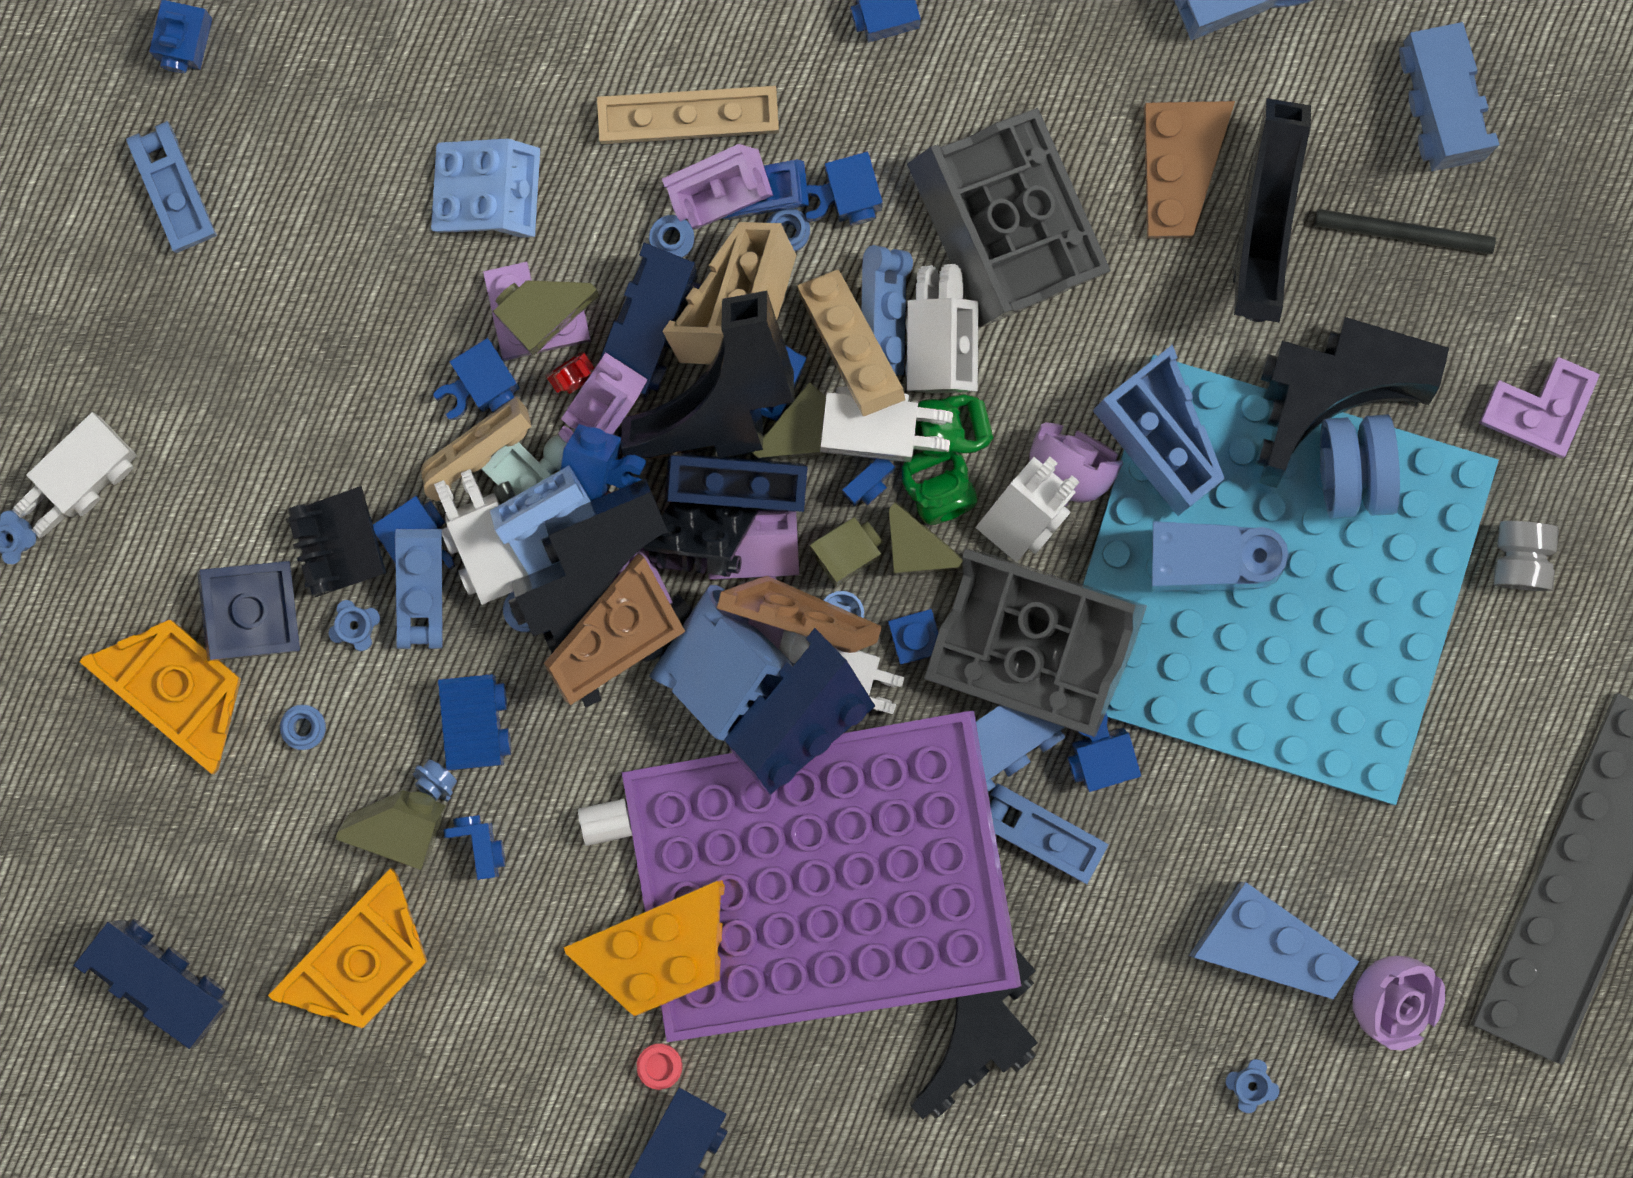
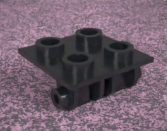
(702, 536)
(336, 542)

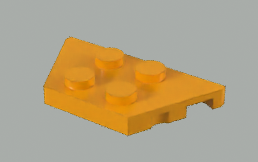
(173, 687)
(657, 952)
(359, 959)

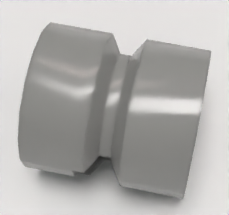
(1526, 555)

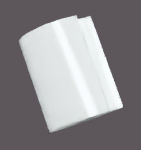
(605, 822)

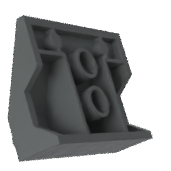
(1008, 216)
(1035, 642)

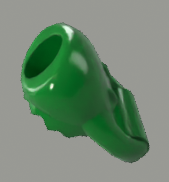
(954, 431)
(942, 496)

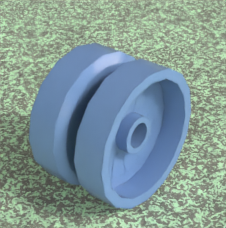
(1359, 466)

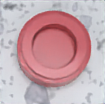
(659, 1066)

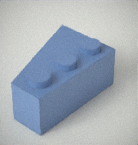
(1446, 97)
(1162, 433)
(1007, 738)
(1273, 944)

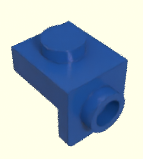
(869, 483)
(487, 853)

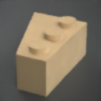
(750, 261)

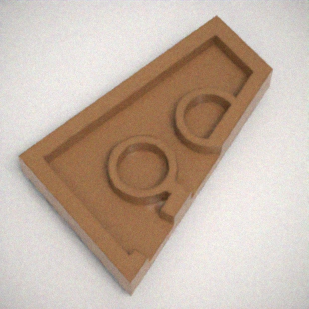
(1180, 161)
(799, 612)
(615, 633)

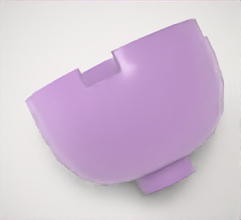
(1078, 457)
(1398, 1001)

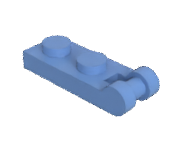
(172, 188)
(885, 299)
(419, 586)
(1047, 835)

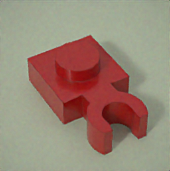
(571, 374)

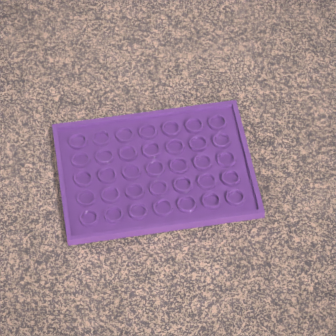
(841, 888)

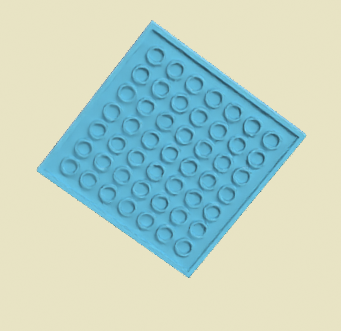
(1334, 655)

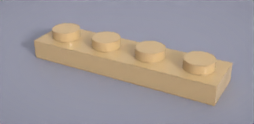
(687, 115)
(851, 343)

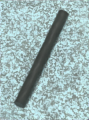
(1405, 231)

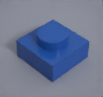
(914, 636)

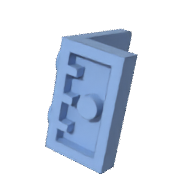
(486, 187)
(523, 516)

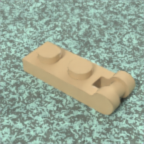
(476, 446)

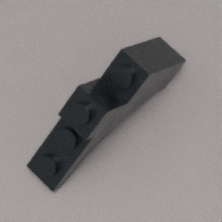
(1269, 210)
(1355, 369)
(726, 401)
(591, 550)
(981, 1032)

